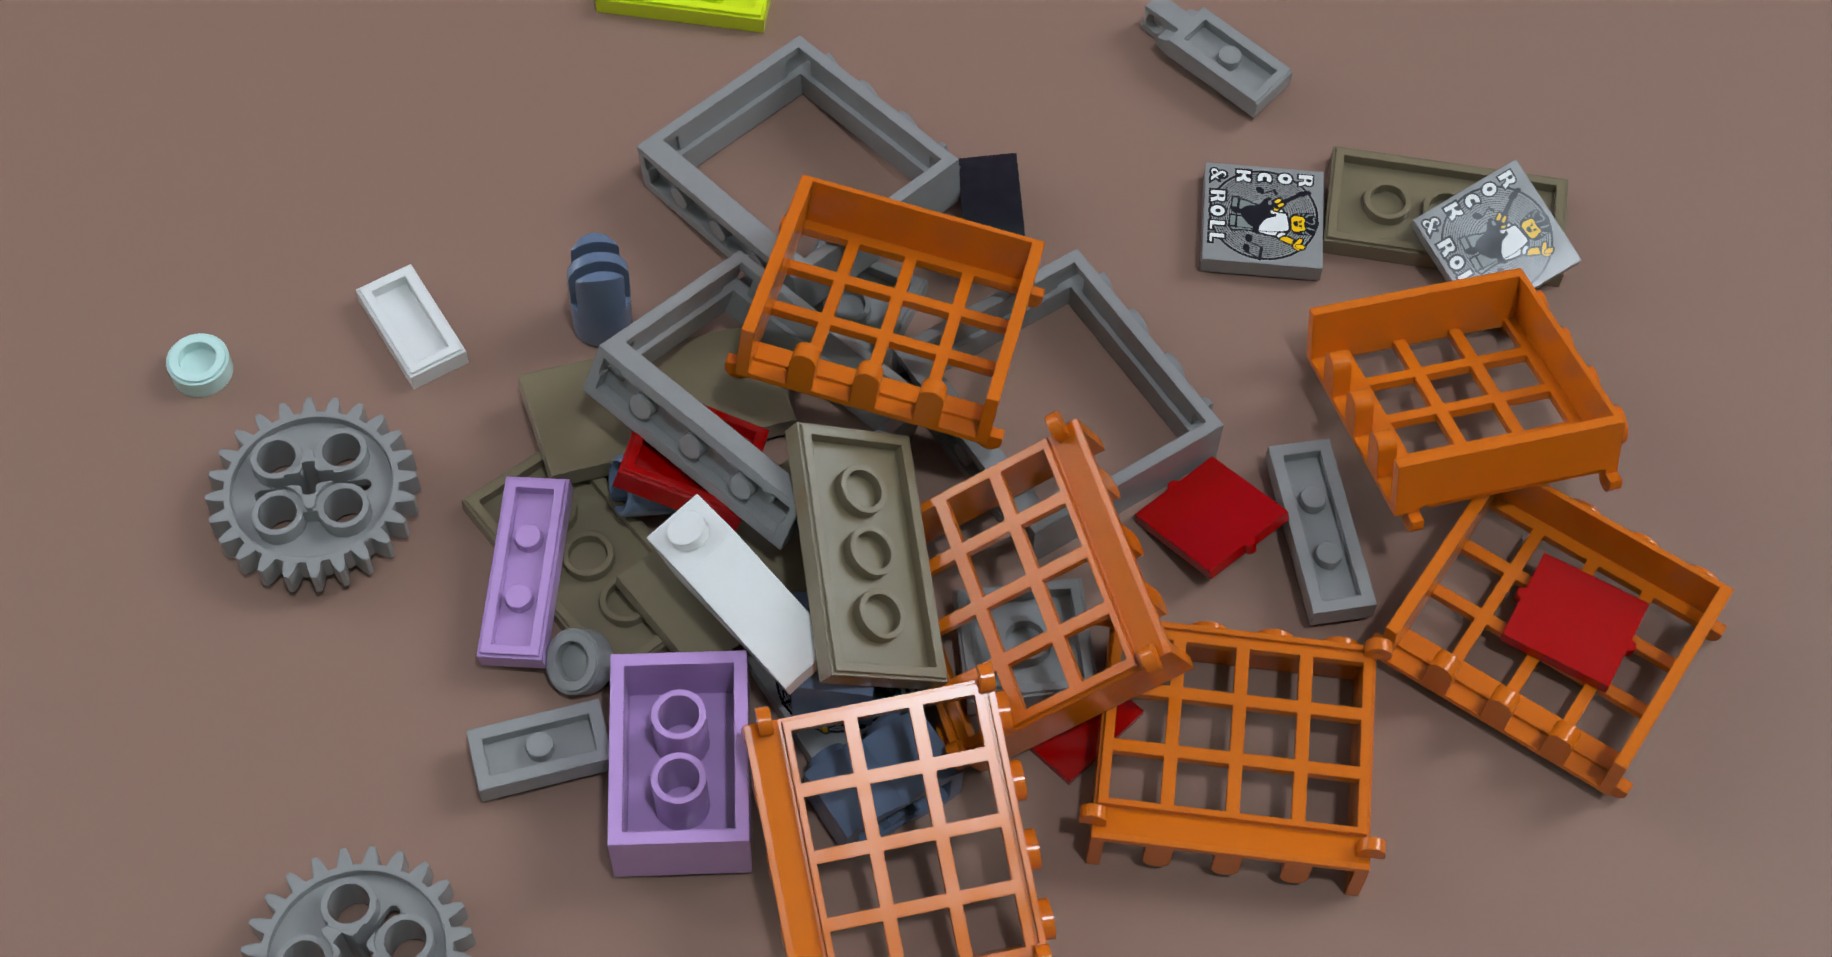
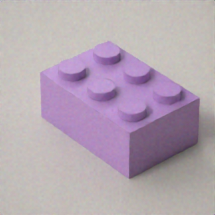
(679, 764)

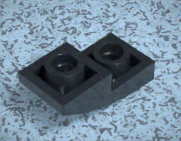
(992, 191)

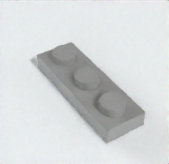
(1320, 532)

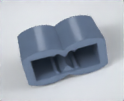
(895, 801)

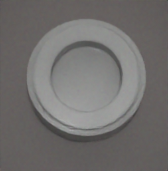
(579, 661)

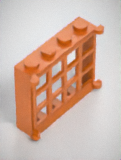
(917, 240)
(1463, 470)
(1603, 547)
(1112, 557)
(1228, 833)
(790, 845)

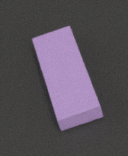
(525, 572)

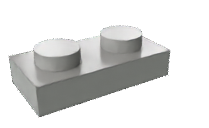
(539, 749)

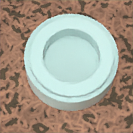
(199, 365)

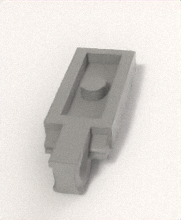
(1217, 54)

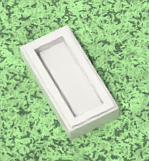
(412, 326)

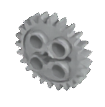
(313, 494)
(308, 923)

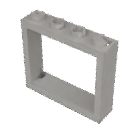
(797, 68)
(1128, 341)
(685, 428)

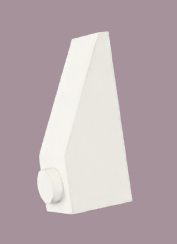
(738, 591)

